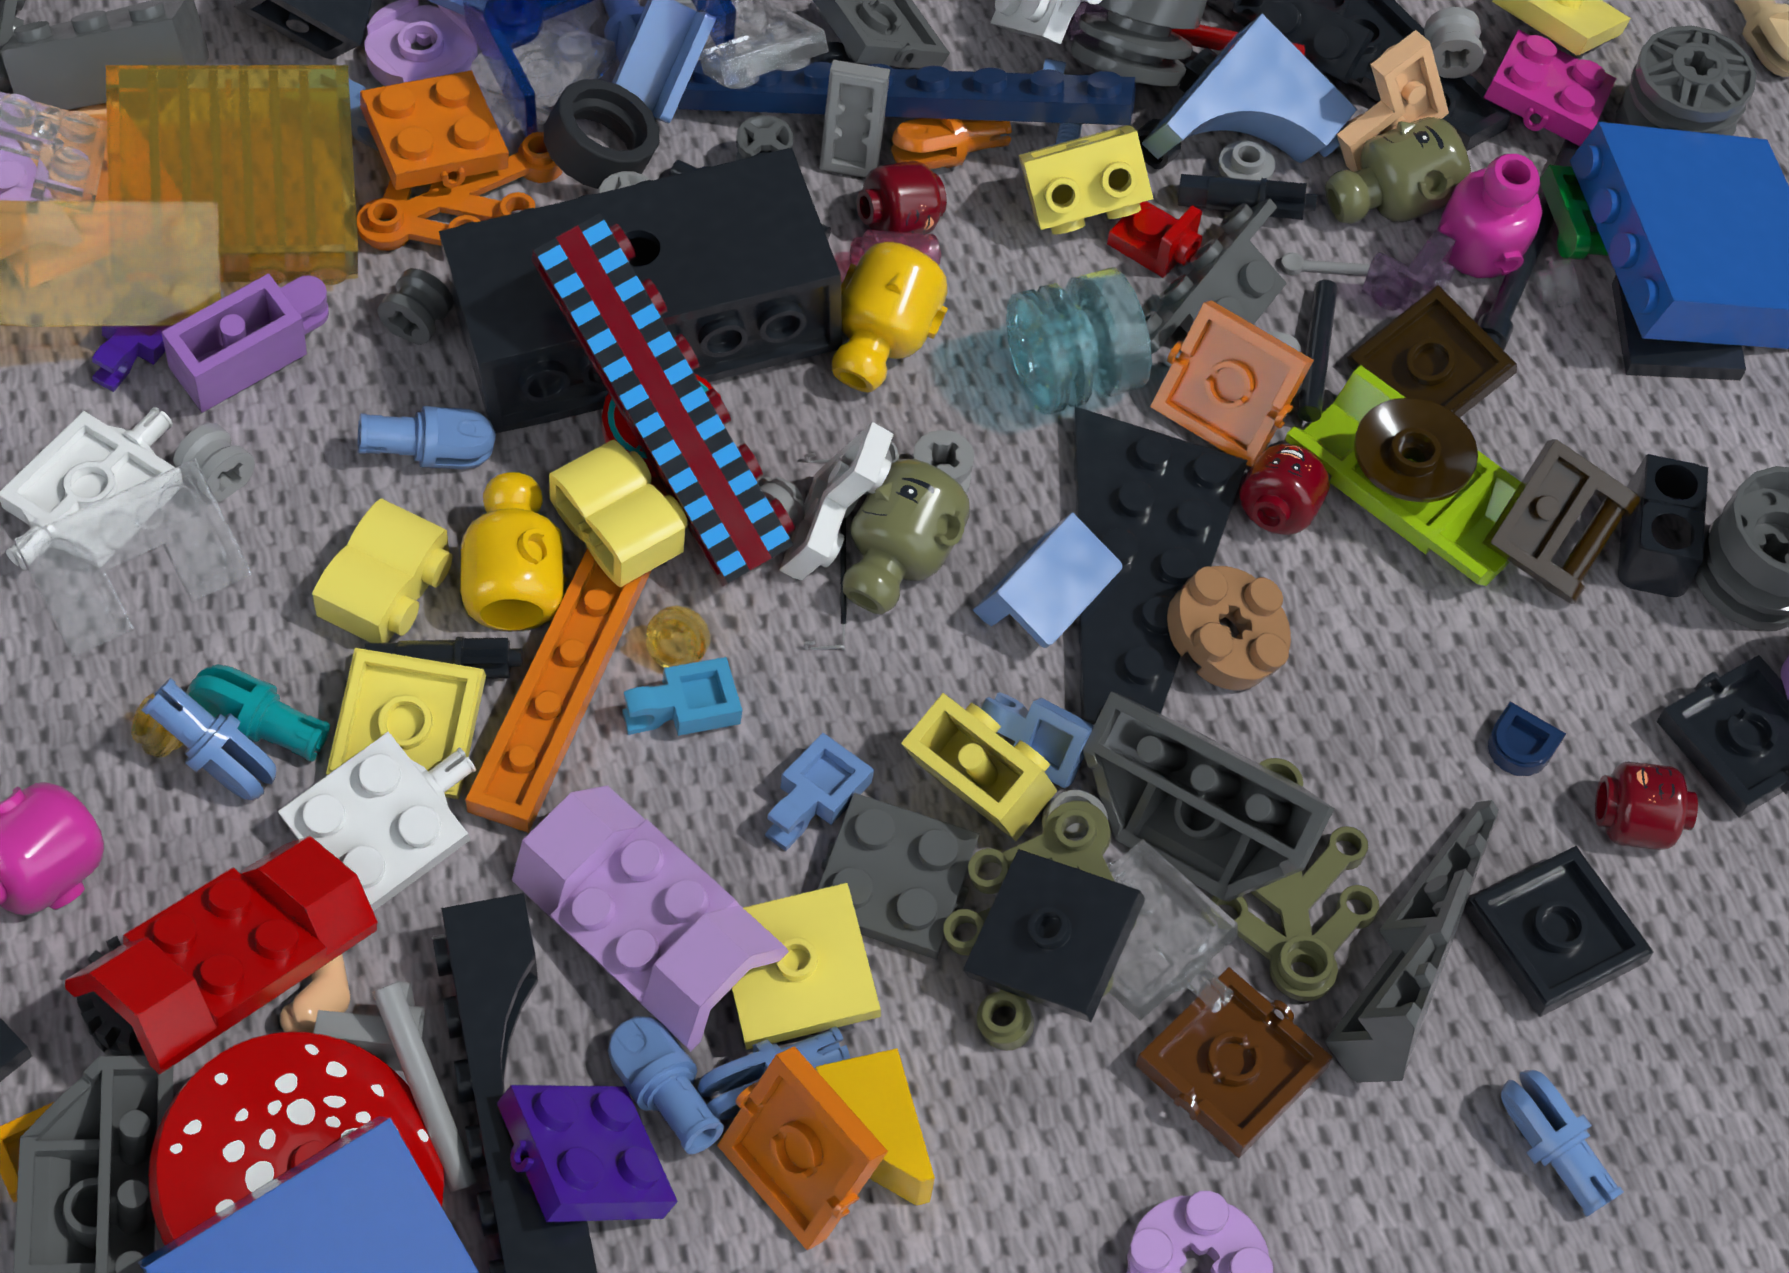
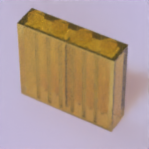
(255, 141)

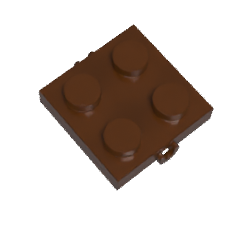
(1234, 1065)

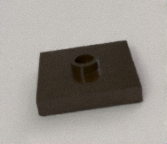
(1436, 355)

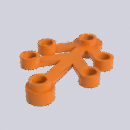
(410, 215)

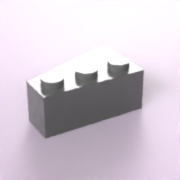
(68, 60)

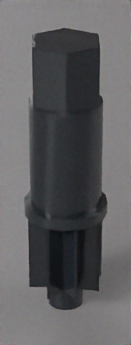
(1228, 193)
(484, 653)

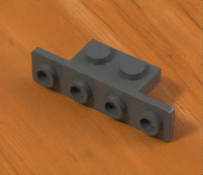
(1224, 271)

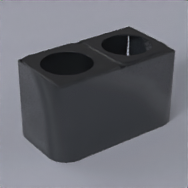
(1657, 567)

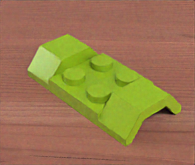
(1449, 526)

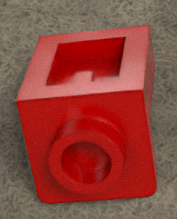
(1157, 237)

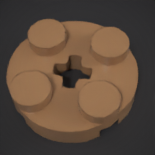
(1252, 607)

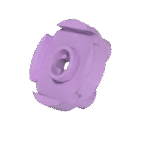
(407, 22)
(1200, 1225)

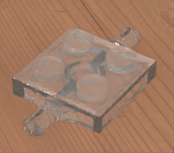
(551, 62)
(1172, 936)

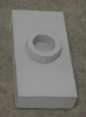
(854, 118)

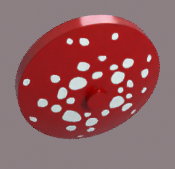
(266, 1112)

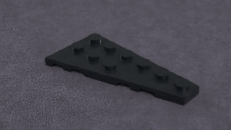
(1163, 516)

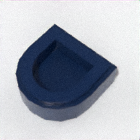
(1523, 742)

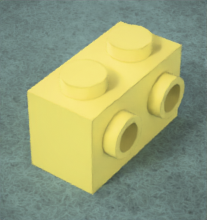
(1086, 179)
(980, 766)

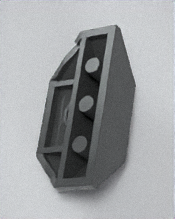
(1200, 802)
(88, 1172)

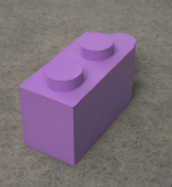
(244, 337)

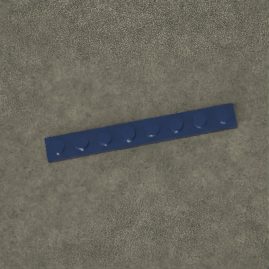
(935, 94)

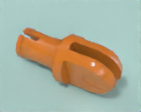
(946, 141)

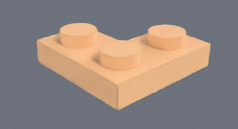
(1407, 91)

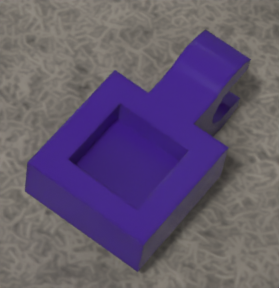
(122, 349)

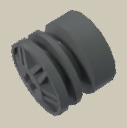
(1139, 39)
(1688, 83)
(1748, 554)

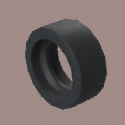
(611, 107)

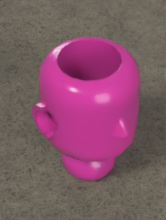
(1493, 217)
(45, 848)

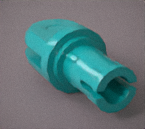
(259, 710)

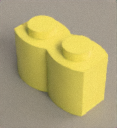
(618, 512)
(382, 573)

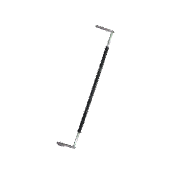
(842, 572)

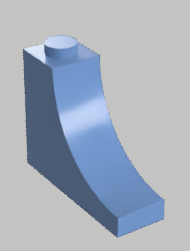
(1261, 90)

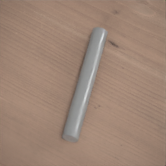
(424, 1086)

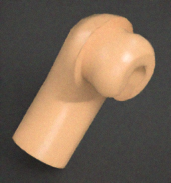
(326, 992)

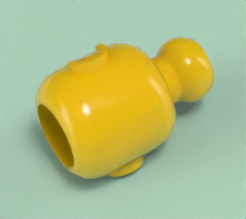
(887, 311)
(512, 558)

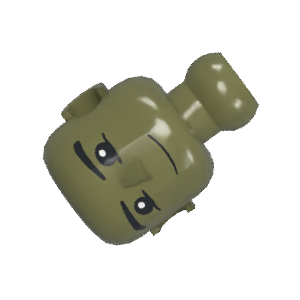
(1401, 173)
(904, 532)

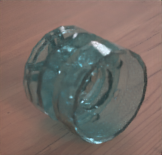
(1079, 340)

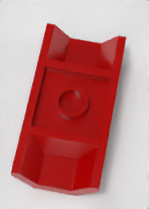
(230, 949)

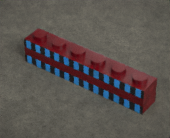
(661, 397)

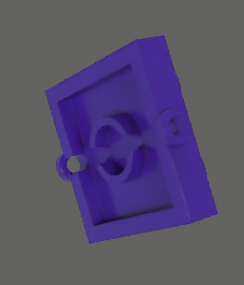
(585, 1153)

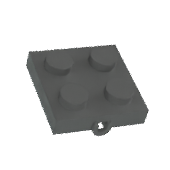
(884, 32)
(900, 872)

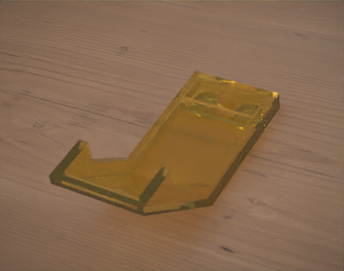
(107, 262)

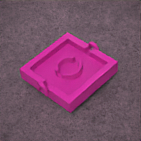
(1552, 84)

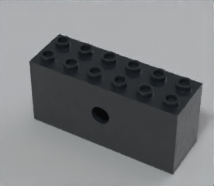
(722, 244)

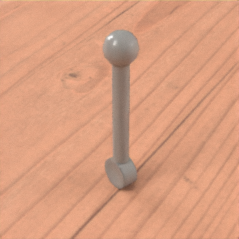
(1294, 264)

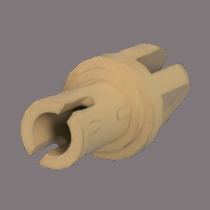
(1767, 33)

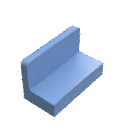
(663, 55)
(1052, 582)

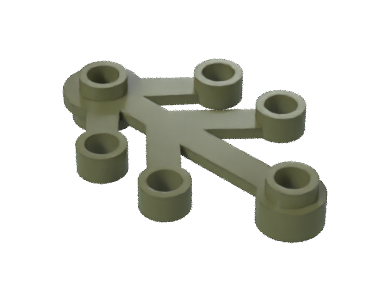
(1052, 844)
(1293, 899)

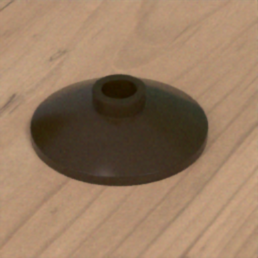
(1420, 432)

